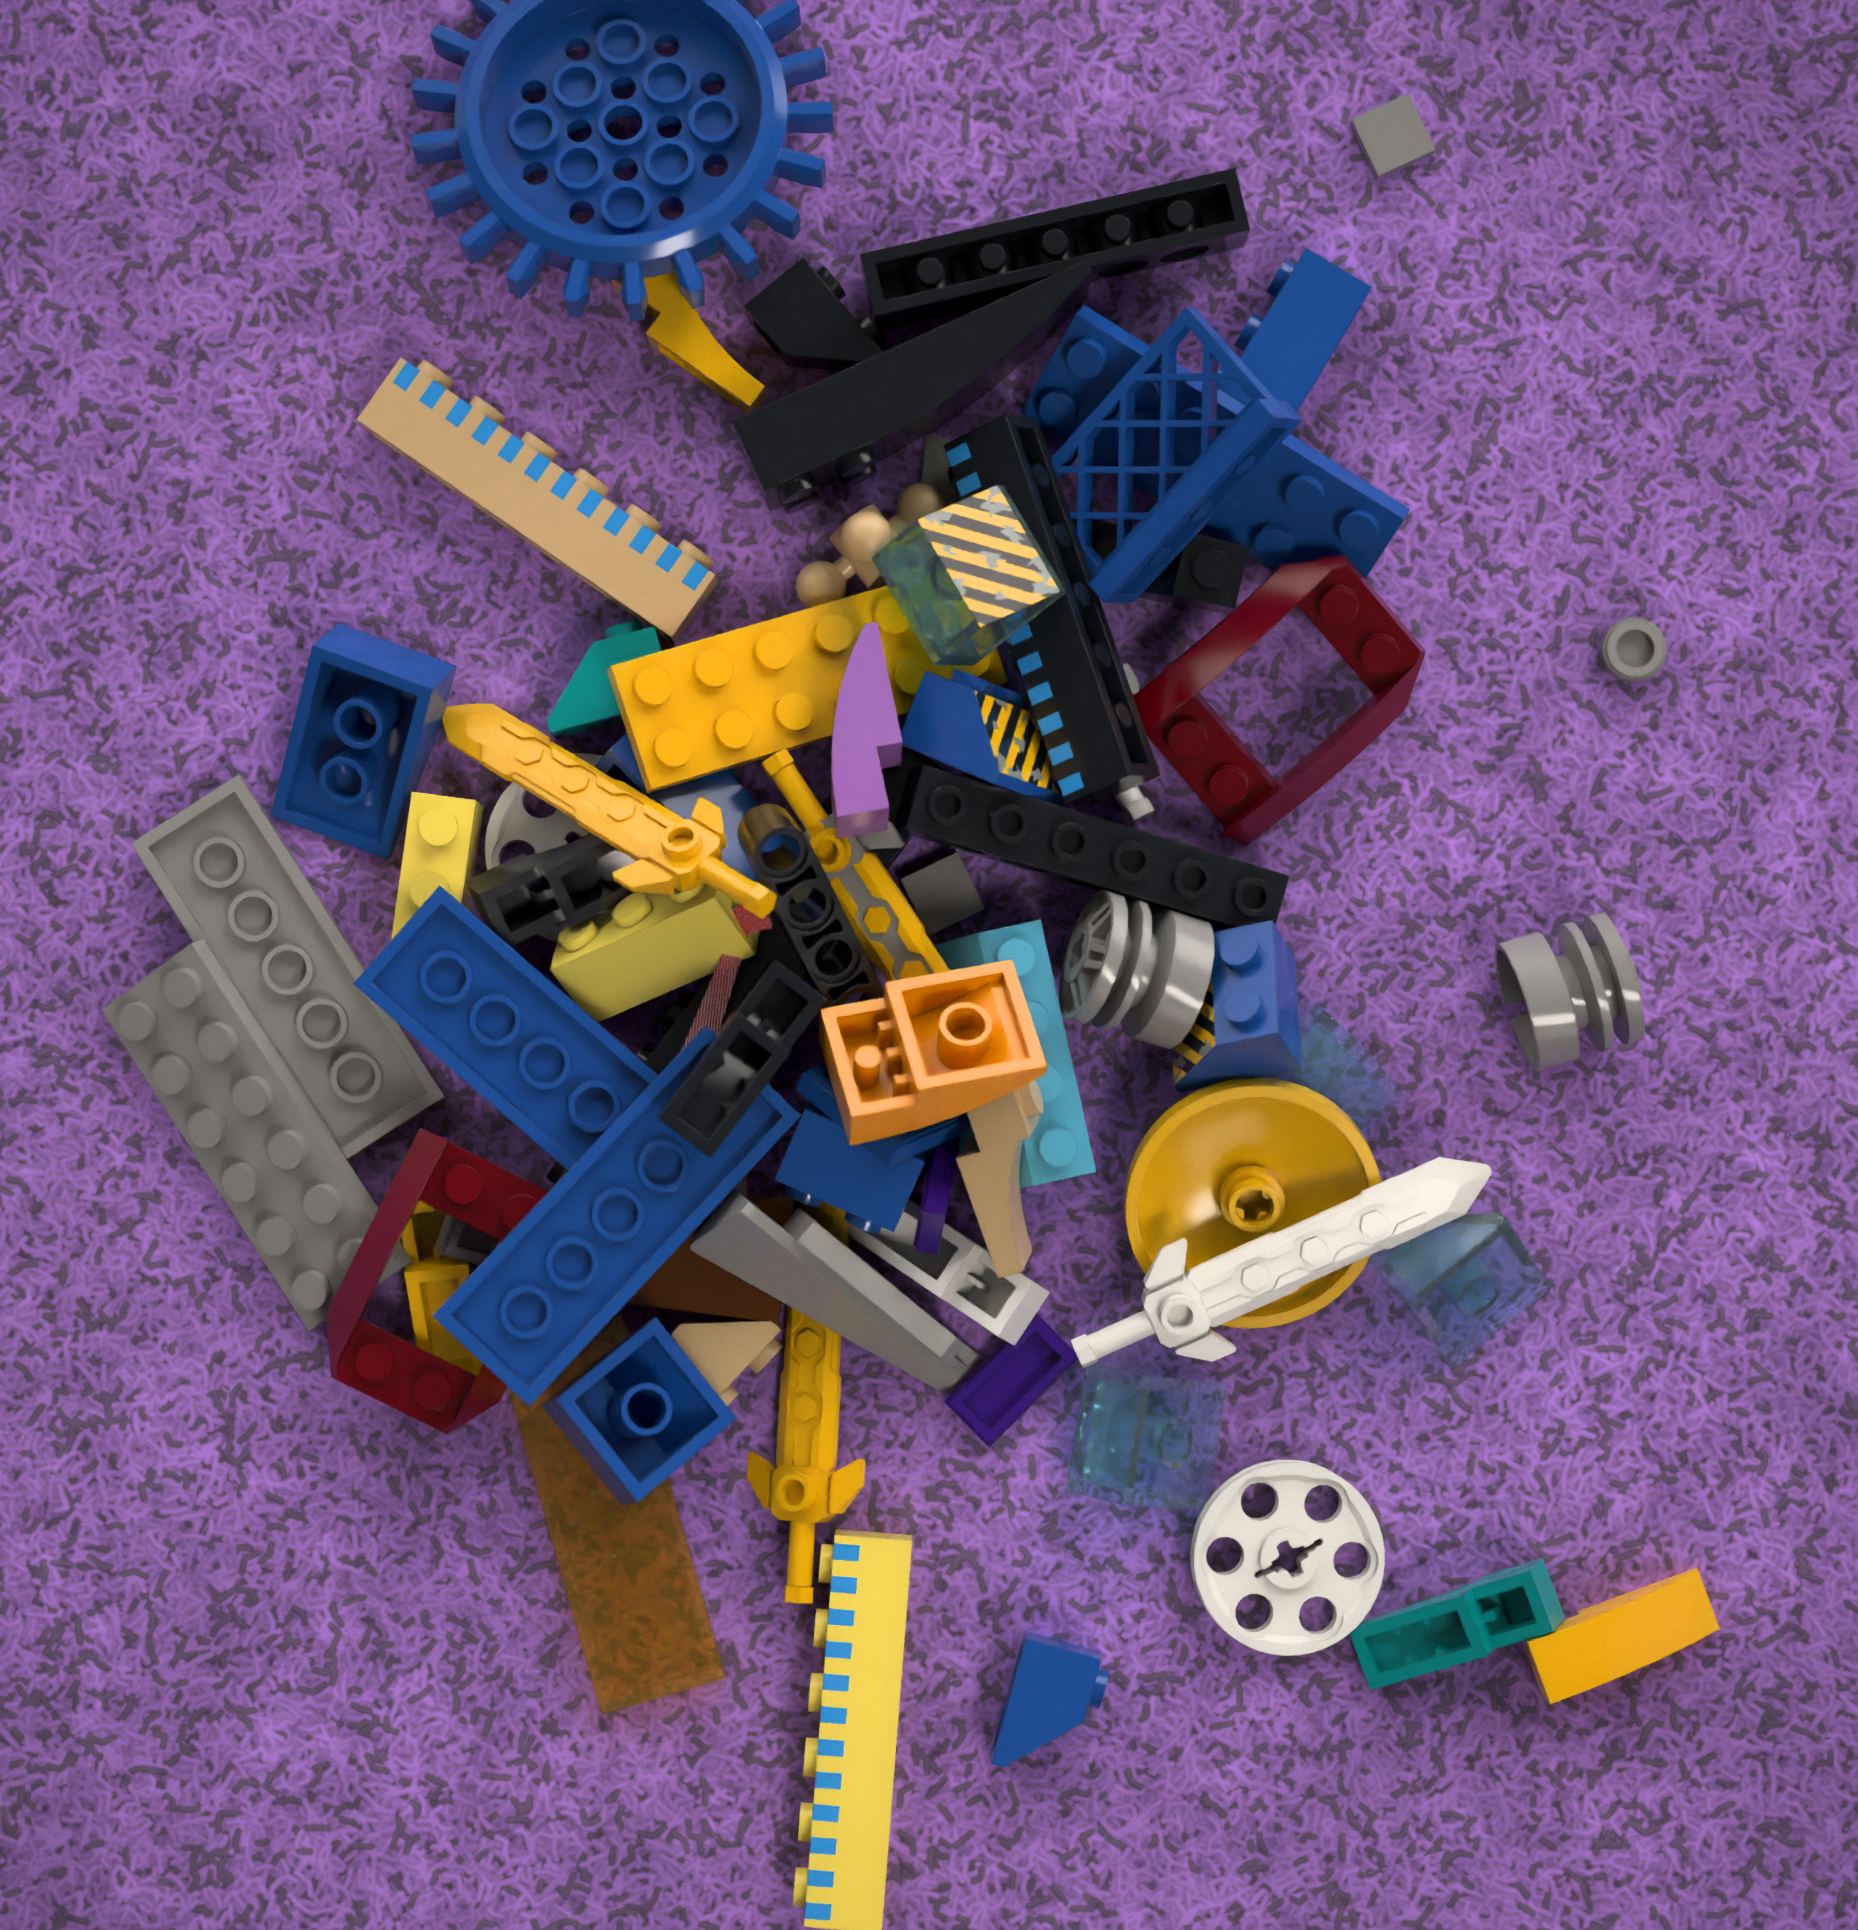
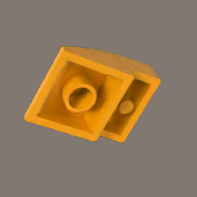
(929, 1050)

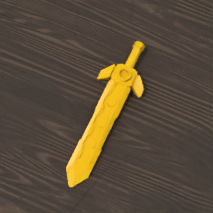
(665, 846)
(804, 1481)

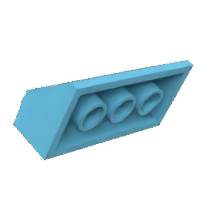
(1060, 1140)

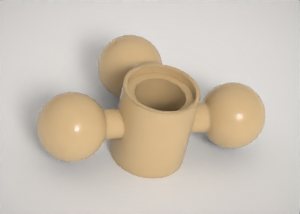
(860, 540)

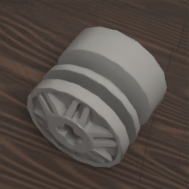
(1136, 969)
(1582, 987)

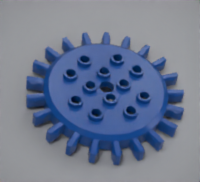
(627, 238)

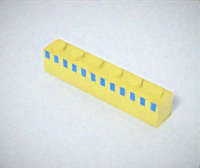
(856, 1731)

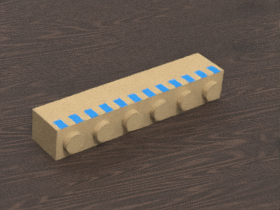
(538, 499)

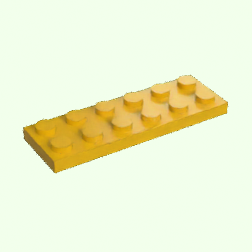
(763, 687)

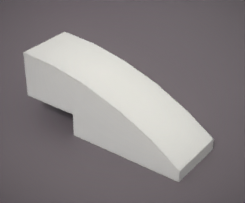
(959, 1275)

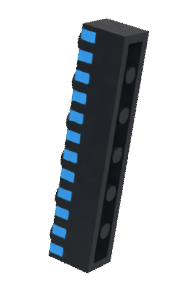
(1067, 650)

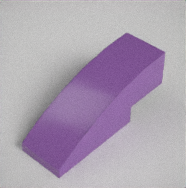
(863, 740)

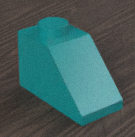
(589, 697)

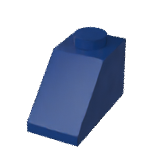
(1046, 1695)

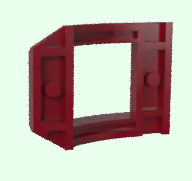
(1211, 754)
(383, 1363)

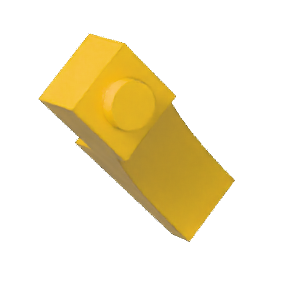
(688, 343)

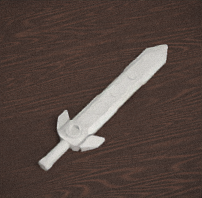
(1276, 1264)

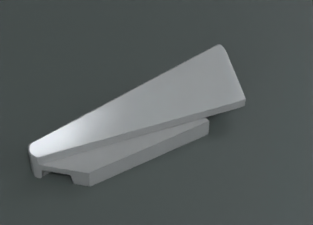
(832, 1286)

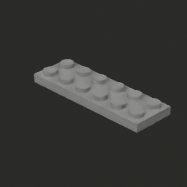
(290, 964)
(249, 1126)

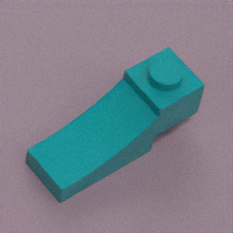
(1458, 1625)

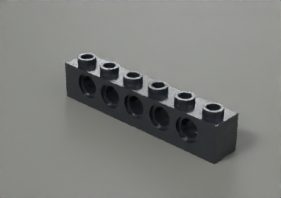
(1000, 258)
(1086, 850)

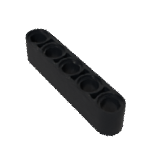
(815, 918)

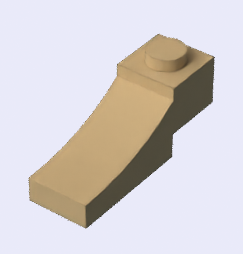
(993, 1173)

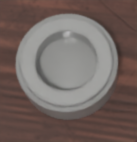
(1633, 650)

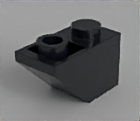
(809, 324)

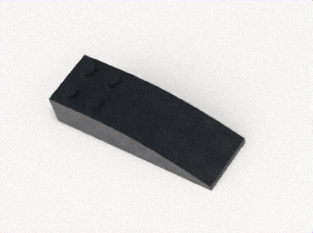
(899, 395)

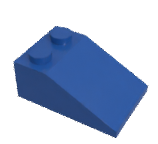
(361, 738)

